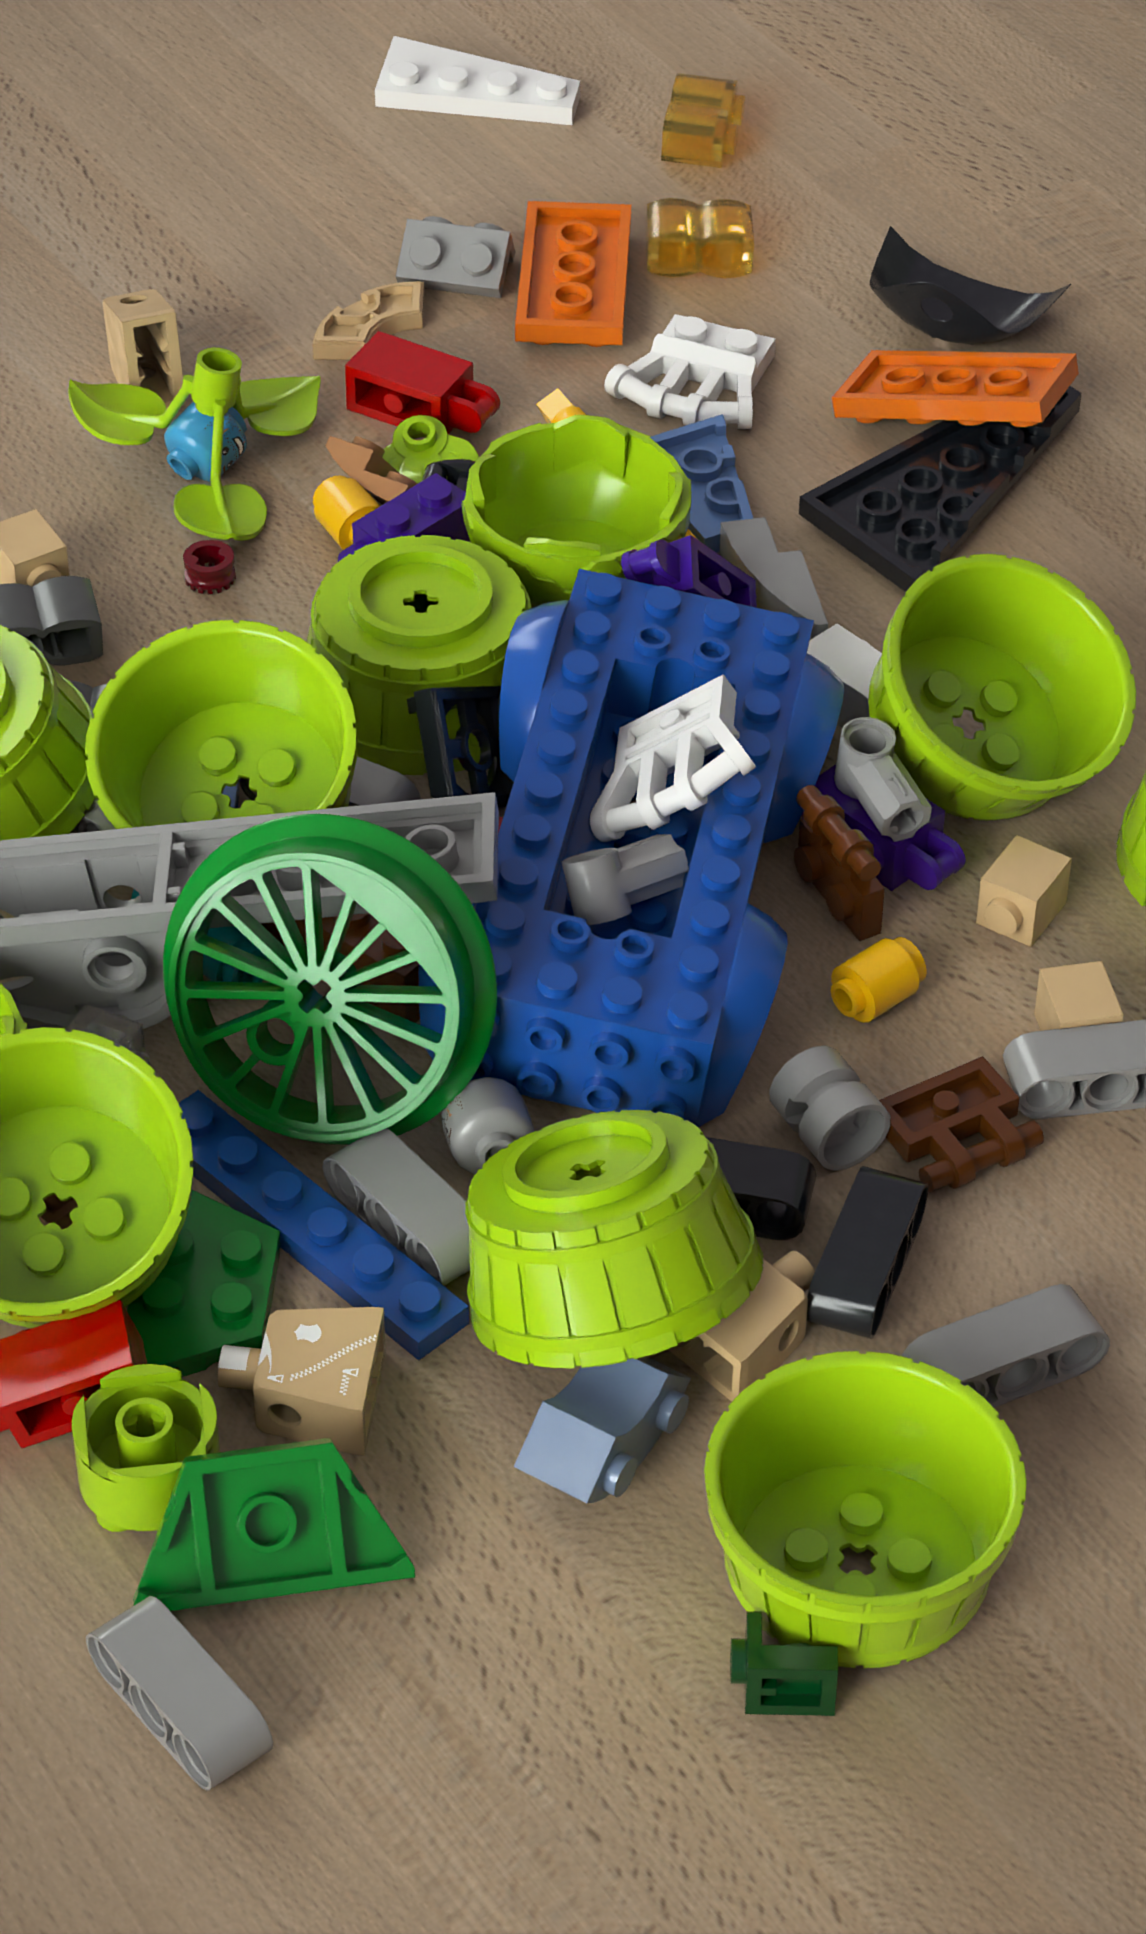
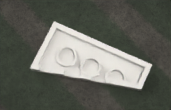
(465, 84)

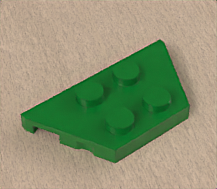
(210, 1290)
(268, 1528)

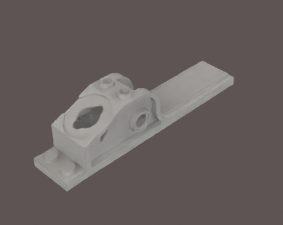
(108, 951)

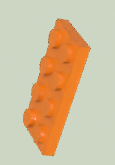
(573, 273)
(955, 387)

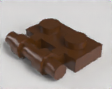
(839, 864)
(953, 1107)

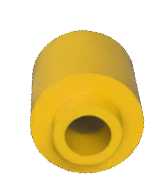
(339, 504)
(877, 978)

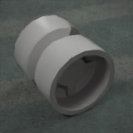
(829, 1107)

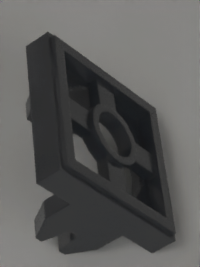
(477, 715)

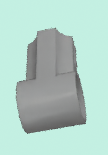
(877, 778)
(612, 879)

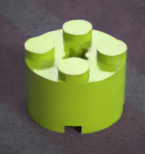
(135, 1440)

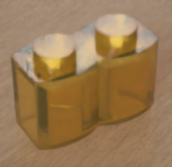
(702, 120)
(697, 238)

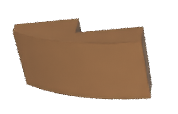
(365, 464)

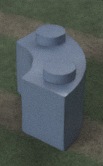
(603, 1427)

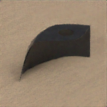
(950, 303)

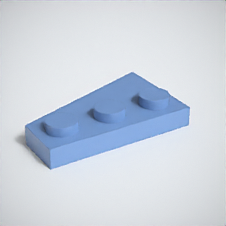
(710, 464)

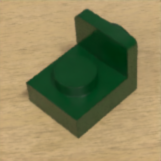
(783, 1677)

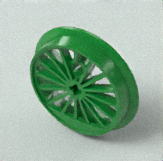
(408, 898)

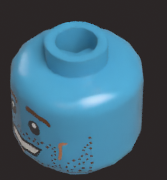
(191, 442)

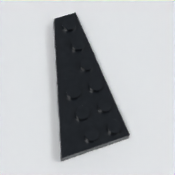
(929, 491)

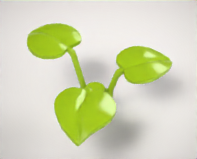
(272, 406)

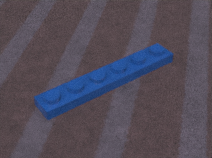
(320, 1230)

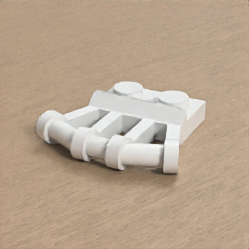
(700, 353)
(669, 742)

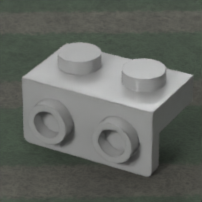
(455, 256)

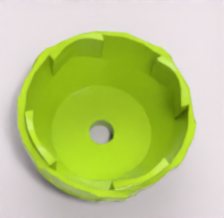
(573, 501)

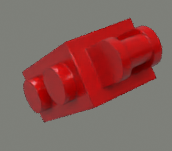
(405, 379)
(58, 1363)

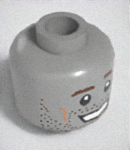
(484, 1121)

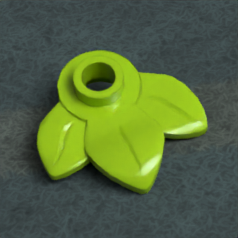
(413, 456)

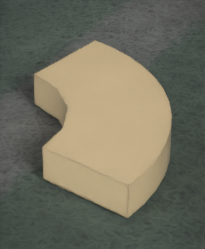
(381, 309)

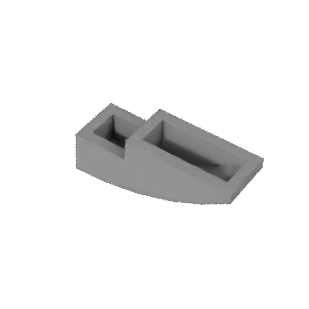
(780, 578)

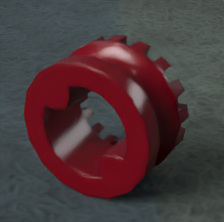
(210, 577)

